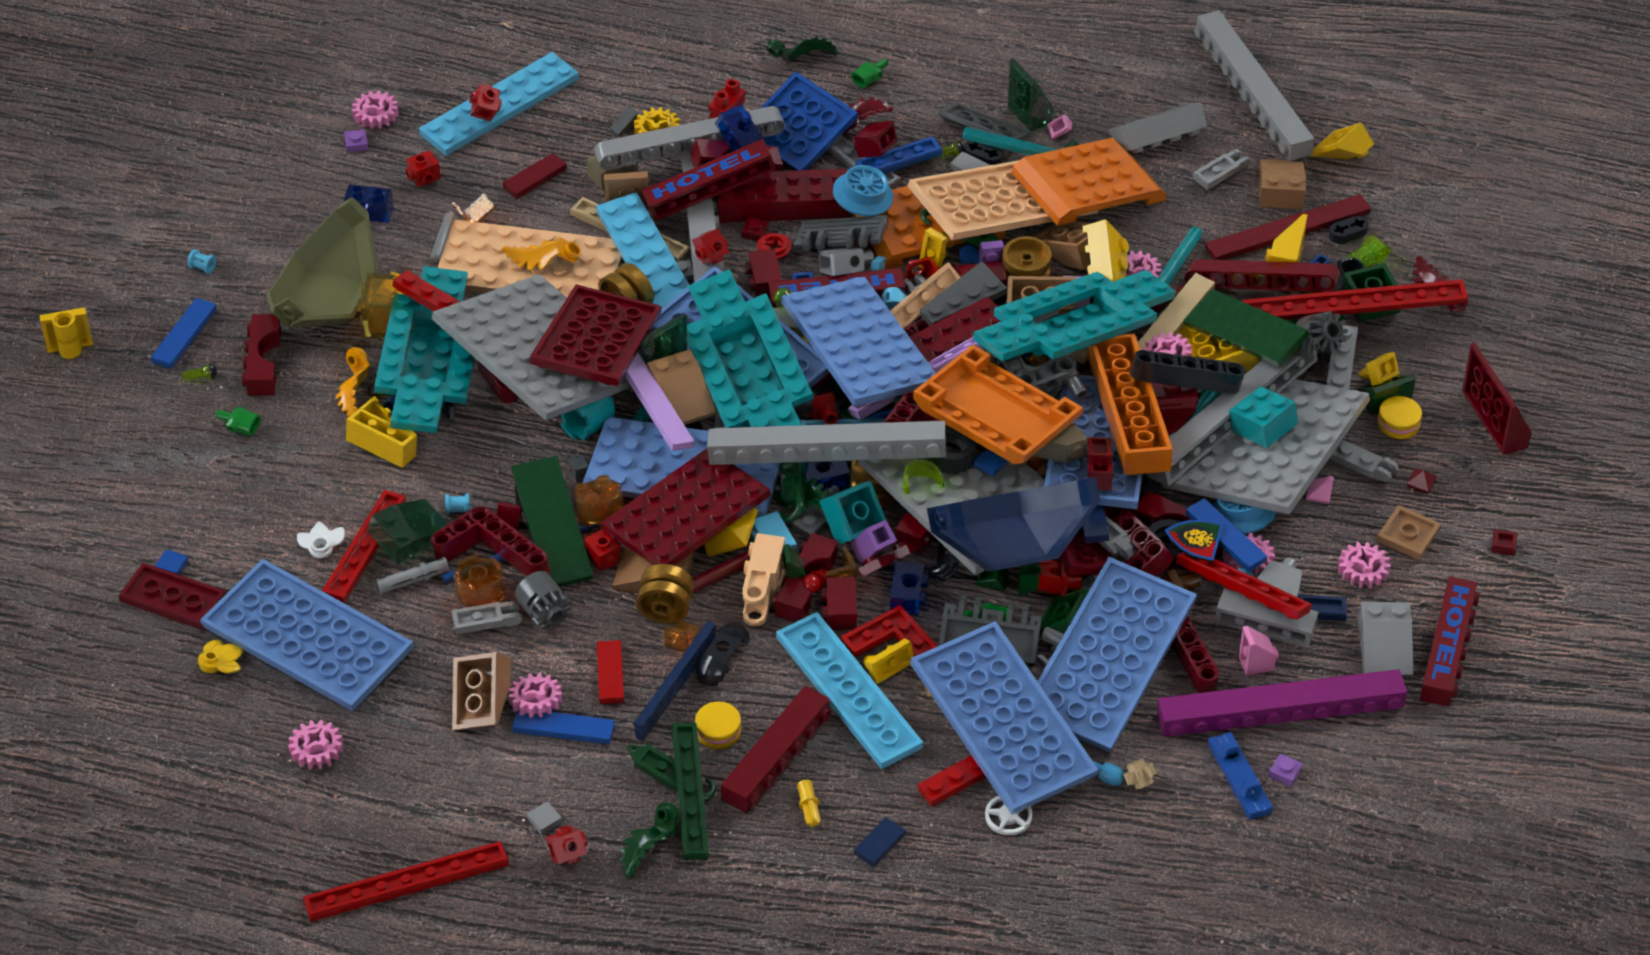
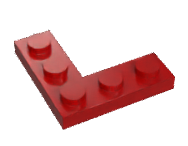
(891, 624)

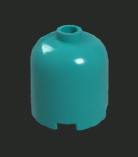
(588, 419)

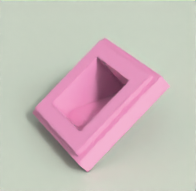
(1059, 126)
(1320, 490)

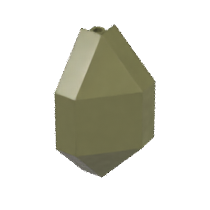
(326, 271)

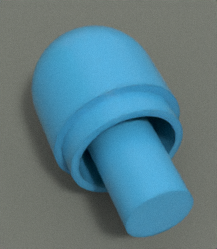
(1110, 773)

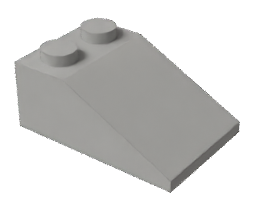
(1386, 637)

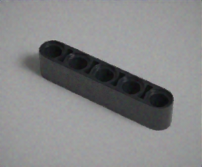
(1187, 371)

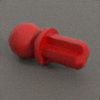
(815, 580)

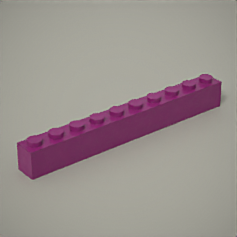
(1281, 702)

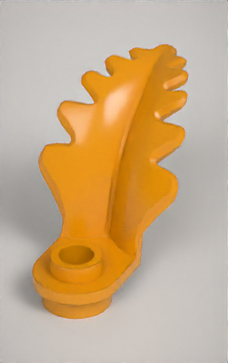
(543, 254)
(360, 366)

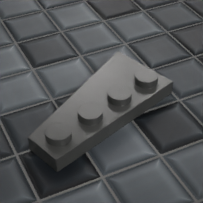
(964, 292)

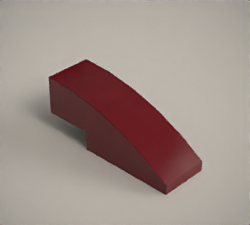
(1100, 461)

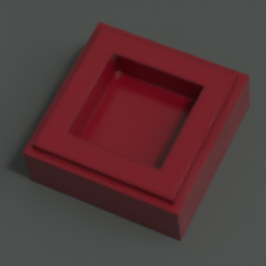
(1504, 542)

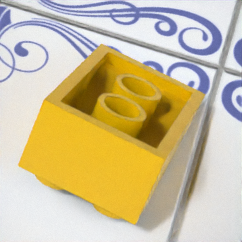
(1289, 244)

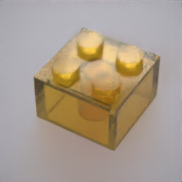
(376, 304)

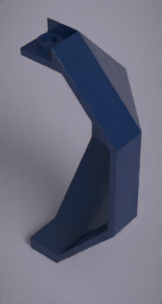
(1016, 525)

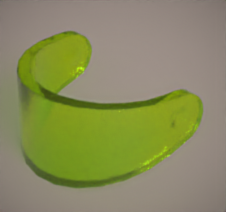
(921, 468)

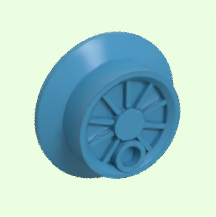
(863, 191)
(1245, 517)

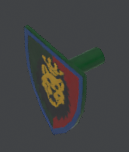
(1196, 537)

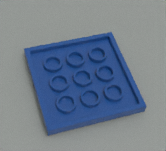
(811, 121)

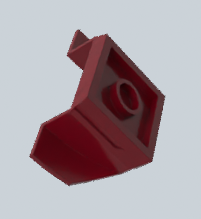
(1175, 404)

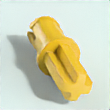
(808, 803)

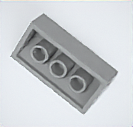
(1159, 127)

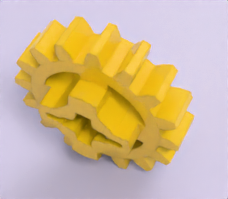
(655, 120)

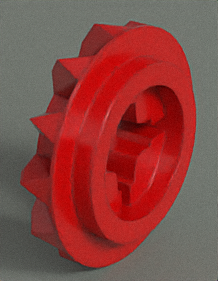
(769, 240)

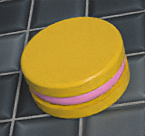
(1399, 417)
(718, 725)

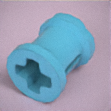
(208, 264)
(457, 503)

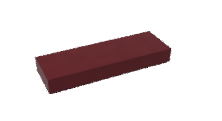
(534, 175)

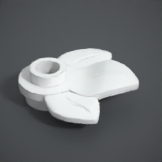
(321, 540)

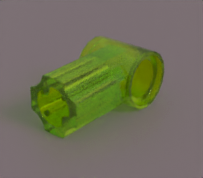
(1371, 250)

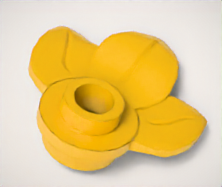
(219, 657)

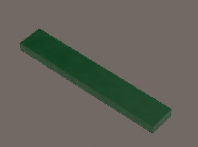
(689, 791)

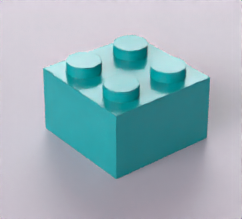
(1263, 417)
(852, 511)

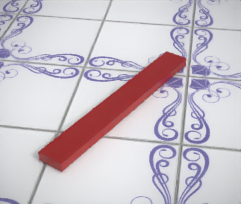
(405, 881)

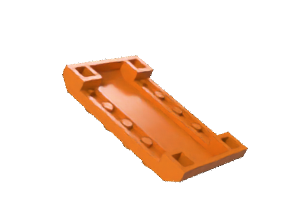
(1085, 179)
(906, 229)
(994, 406)

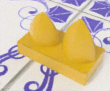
(934, 246)
(1380, 369)
(889, 661)

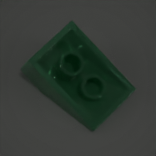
(1027, 98)
(665, 340)
(405, 528)

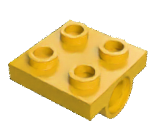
(66, 332)

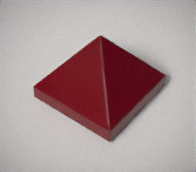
(1421, 480)

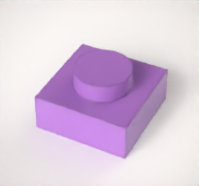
(356, 140)
(991, 251)
(1285, 770)

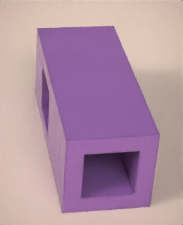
(873, 541)

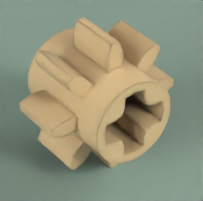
(1140, 773)

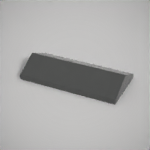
(969, 117)

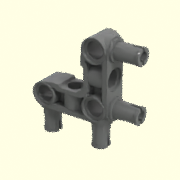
(1047, 376)

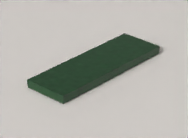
(1246, 328)
(552, 519)

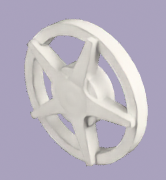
(1006, 818)

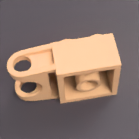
(763, 576)

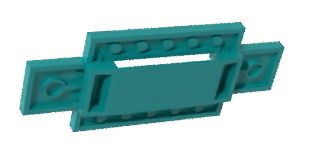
(1115, 310)
(736, 360)
(435, 363)

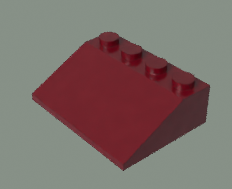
(1494, 404)

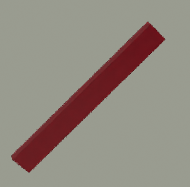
(1266, 234)

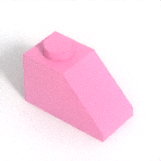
(1256, 652)

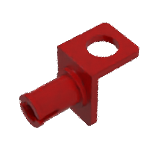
(927, 270)
(824, 408)

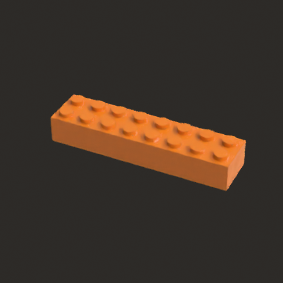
(1130, 408)

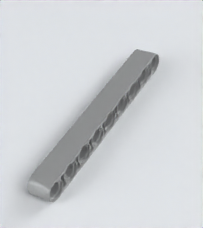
(675, 140)

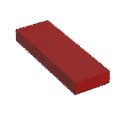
(610, 672)

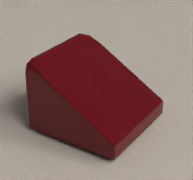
(510, 514)

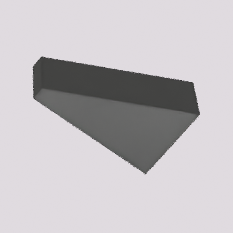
(625, 121)

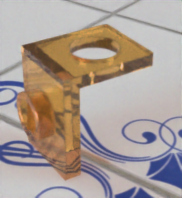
(477, 210)
(848, 570)
(680, 636)

